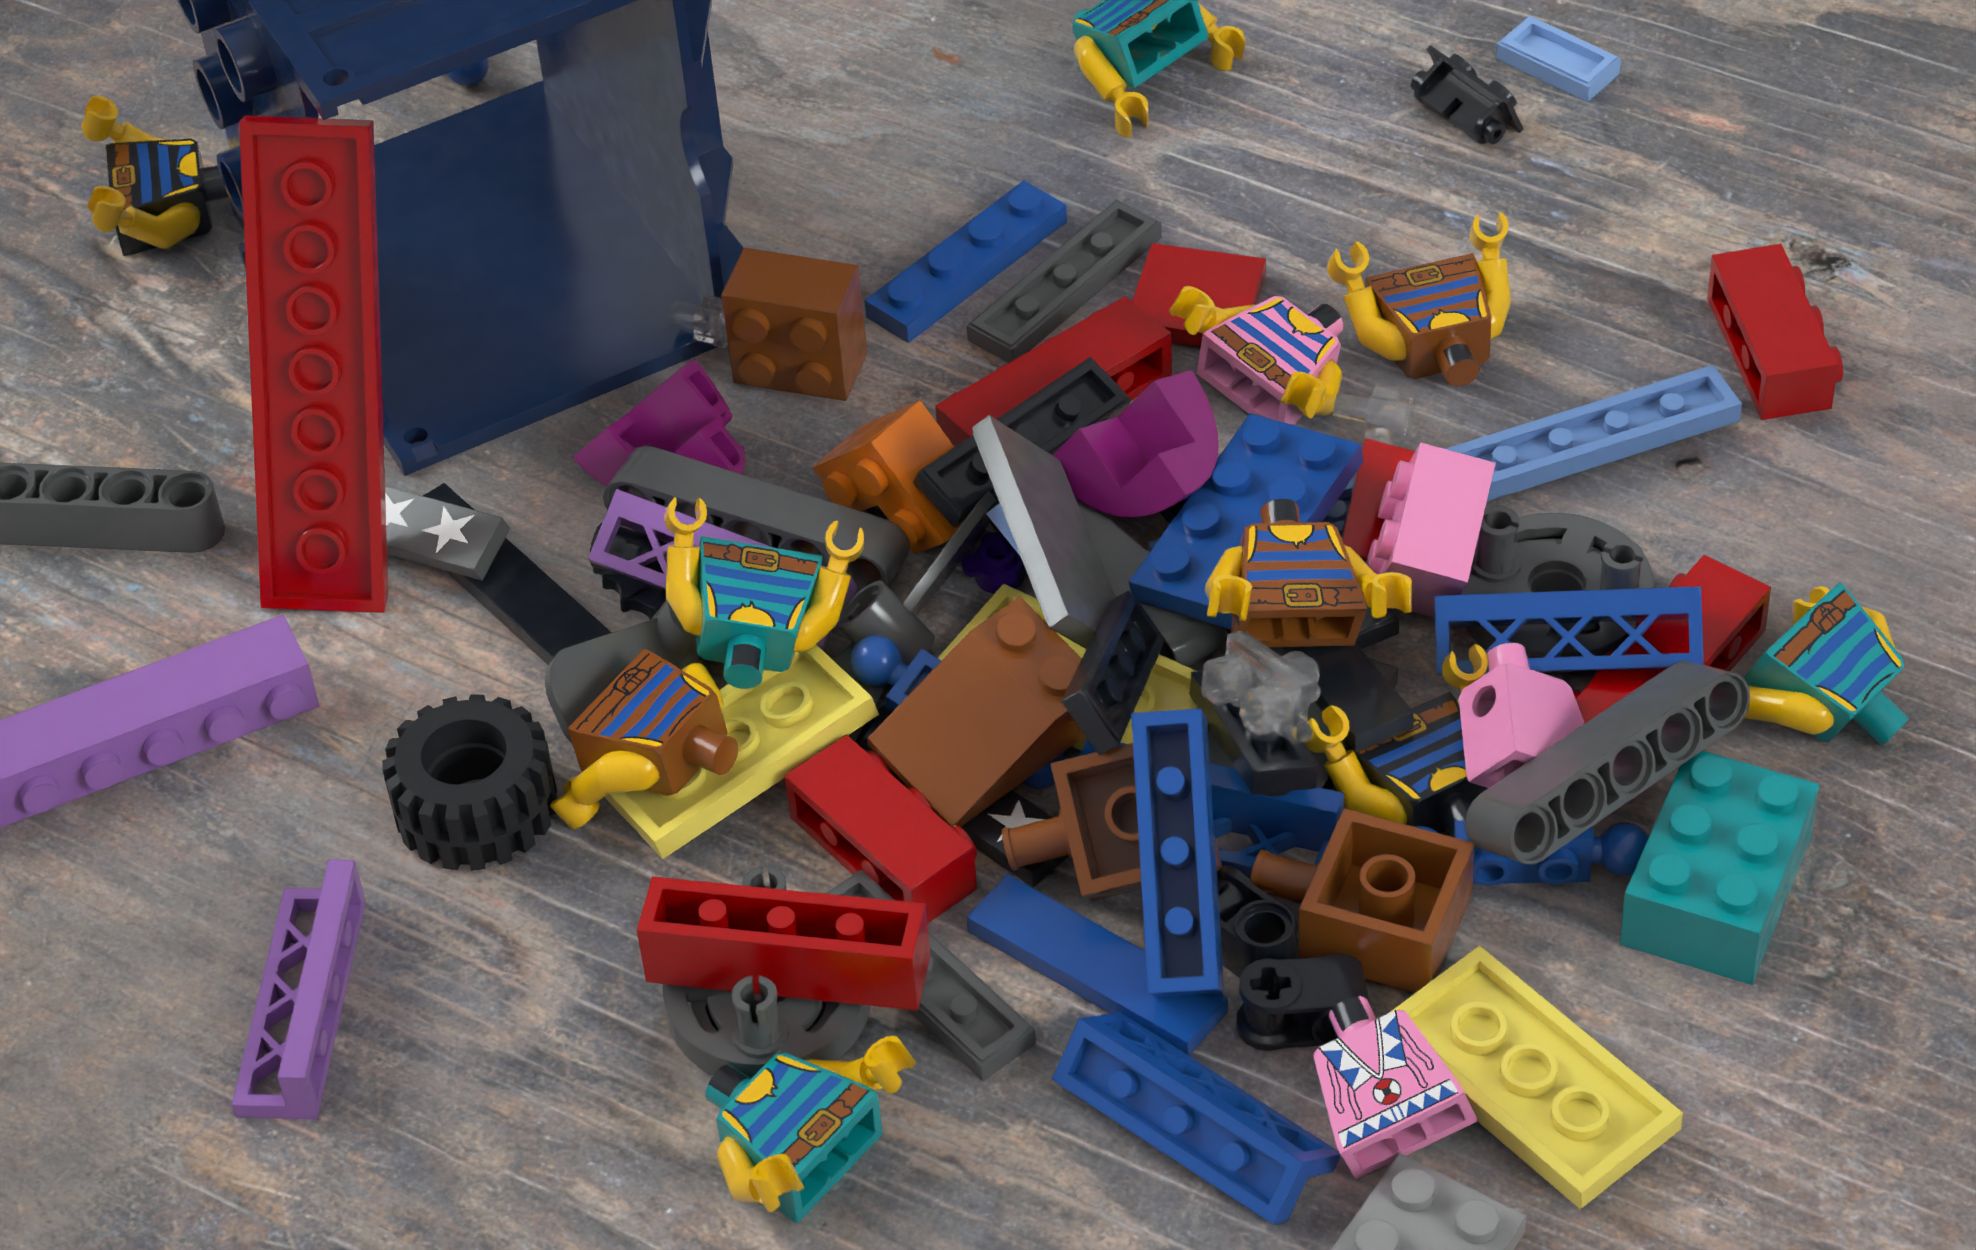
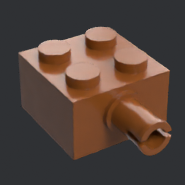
(1093, 825)
(1378, 896)

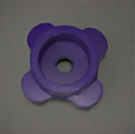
(994, 564)

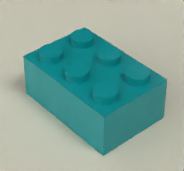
(1719, 865)

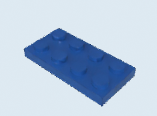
(1257, 466)

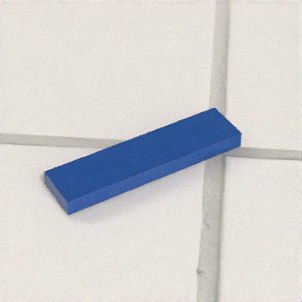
(1089, 962)

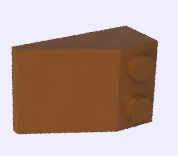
(984, 715)

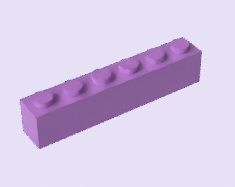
(151, 717)

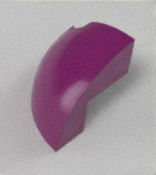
(678, 417)
(1148, 454)

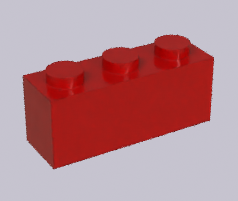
(1773, 331)
(882, 827)

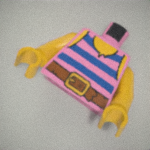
(1267, 354)

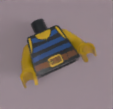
(155, 184)
(1414, 775)

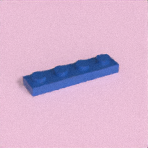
(965, 261)

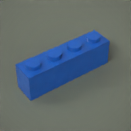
(1177, 853)

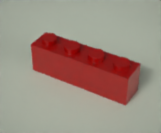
(1118, 338)
(1732, 622)
(797, 939)

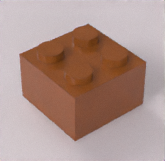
(795, 323)

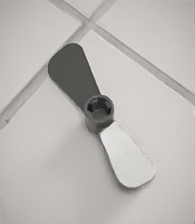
(880, 612)
(587, 669)

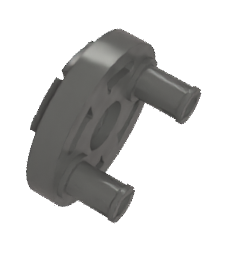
(1554, 555)
(756, 1025)

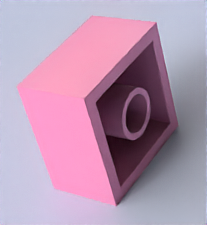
(1432, 522)

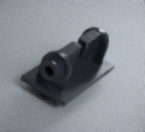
(1483, 106)

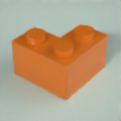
(879, 469)

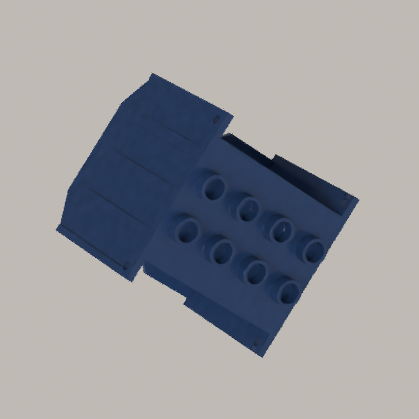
(523, 235)

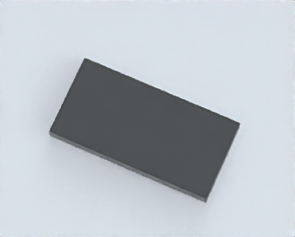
(1046, 530)

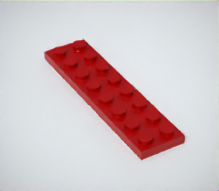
(315, 362)

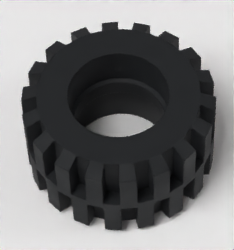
(475, 819)

